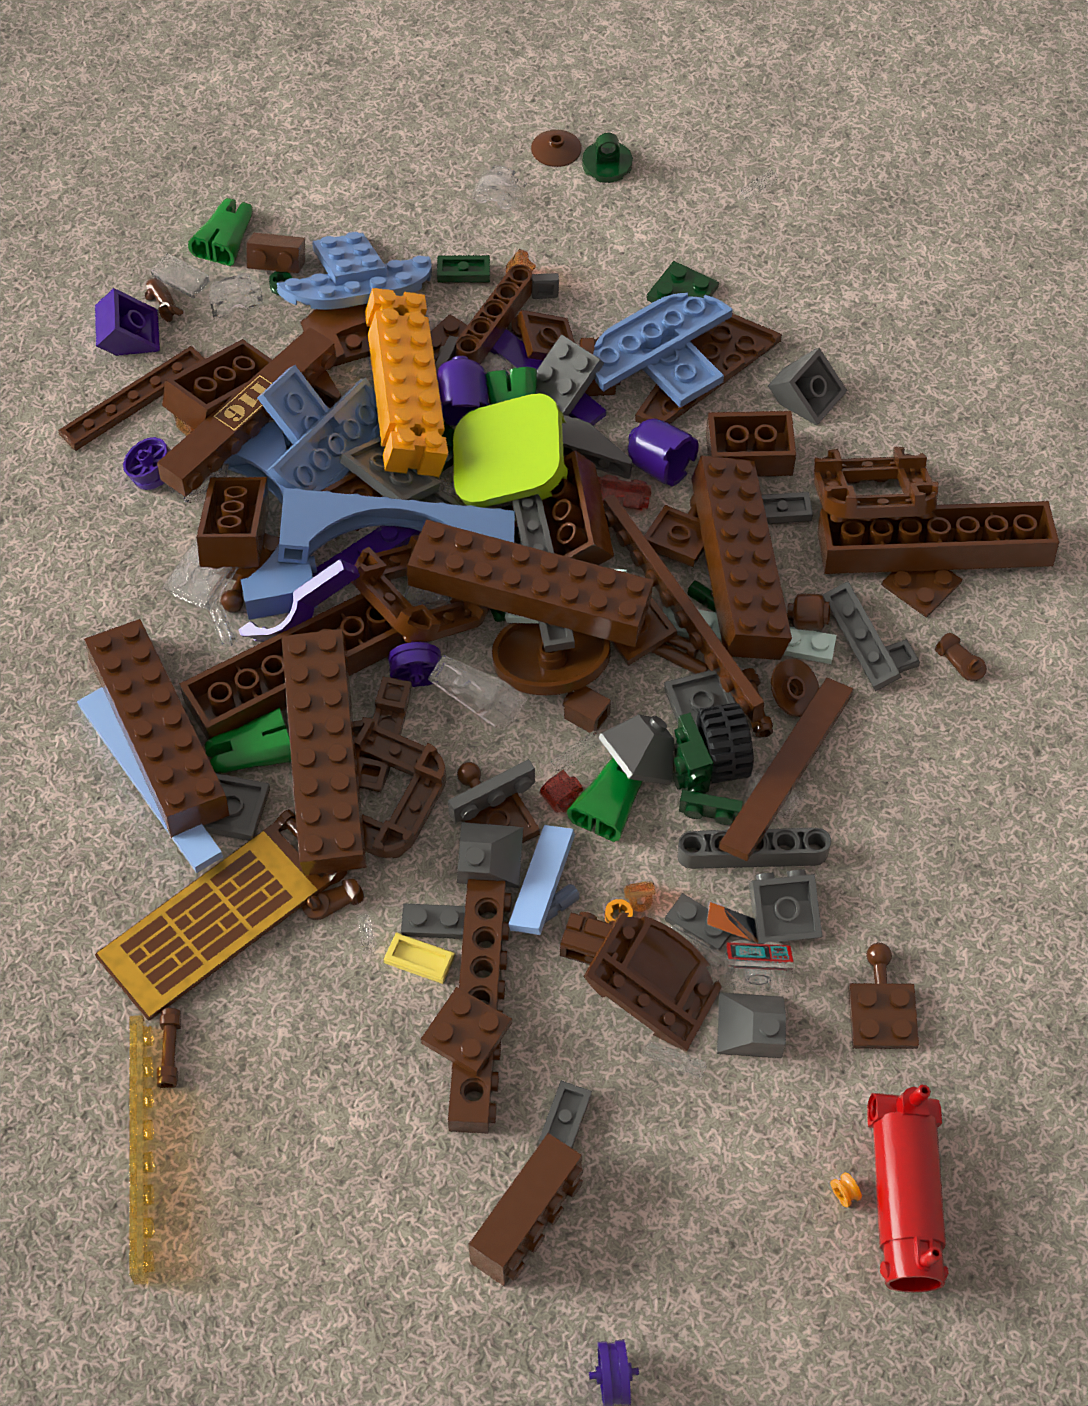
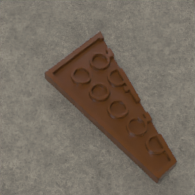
(729, 348)

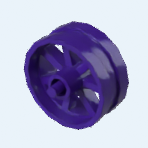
(143, 459)
(414, 662)
(614, 1373)

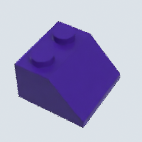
(126, 325)

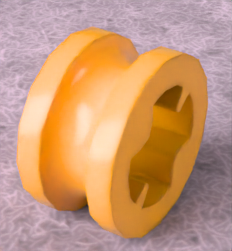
(617, 904)
(846, 1189)

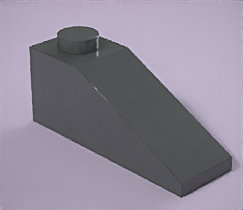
(594, 446)

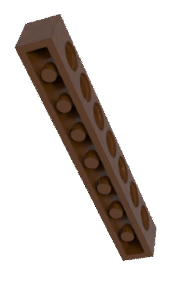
(481, 898)

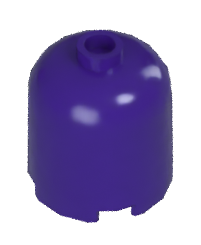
(461, 388)
(662, 450)

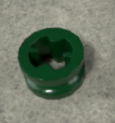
(275, 277)

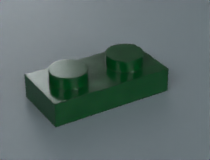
(463, 268)
(698, 804)

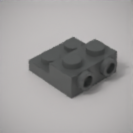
(785, 907)

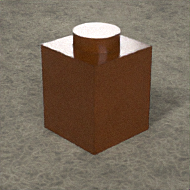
(586, 708)

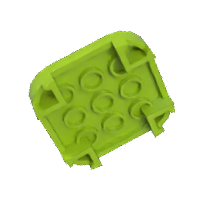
(509, 451)

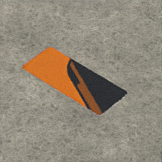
(732, 922)

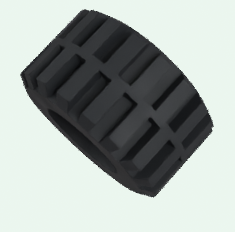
(727, 741)

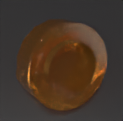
(638, 890)

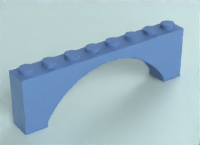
(317, 517)
(272, 585)

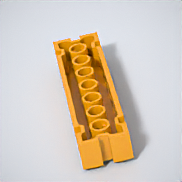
(405, 383)

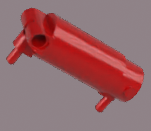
(909, 1189)

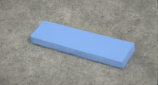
(541, 880)

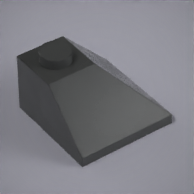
(808, 387)
(642, 748)
(490, 853)
(751, 1025)

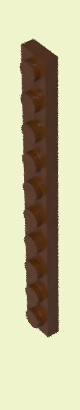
(684, 611)

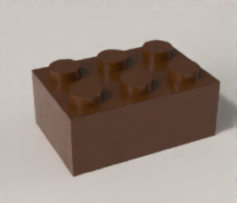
(754, 436)

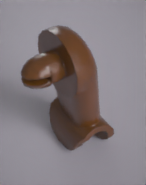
(159, 291)
(968, 665)
(333, 899)

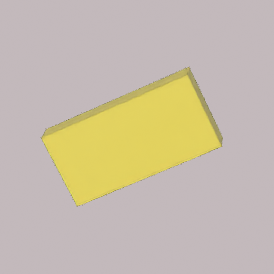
(419, 958)

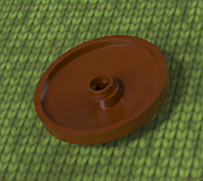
(525, 665)

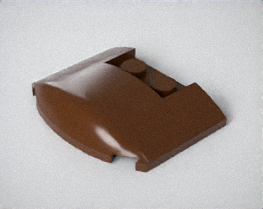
(345, 328)
(654, 978)

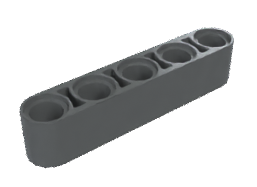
(768, 856)

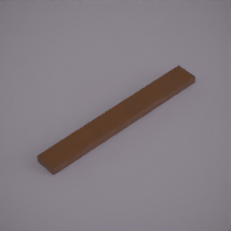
(786, 769)

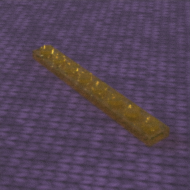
(140, 1160)

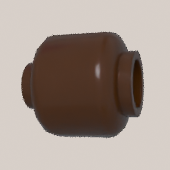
(809, 612)

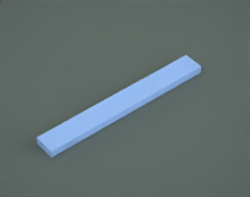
(194, 843)

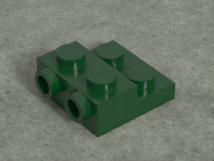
(692, 757)

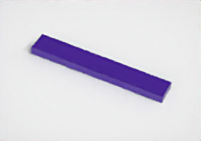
(514, 351)

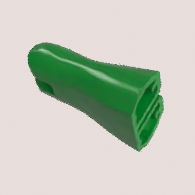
(222, 234)
(508, 386)
(251, 745)
(606, 802)

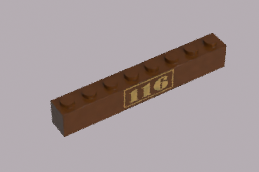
(241, 415)

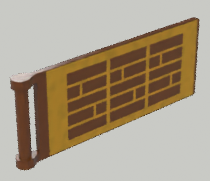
(212, 920)

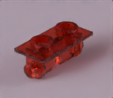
(632, 491)

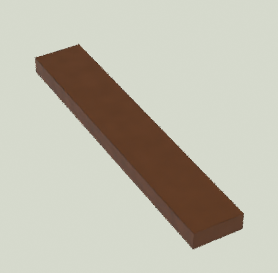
(126, 401)

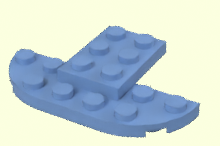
(352, 273)
(660, 345)
(317, 432)

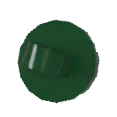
(607, 159)

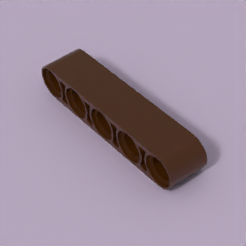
(496, 314)

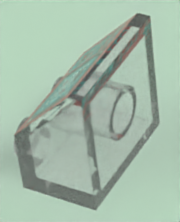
(758, 967)

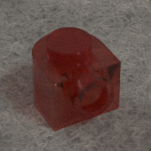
(561, 791)

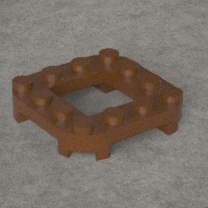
(840, 499)
(415, 622)
(428, 781)

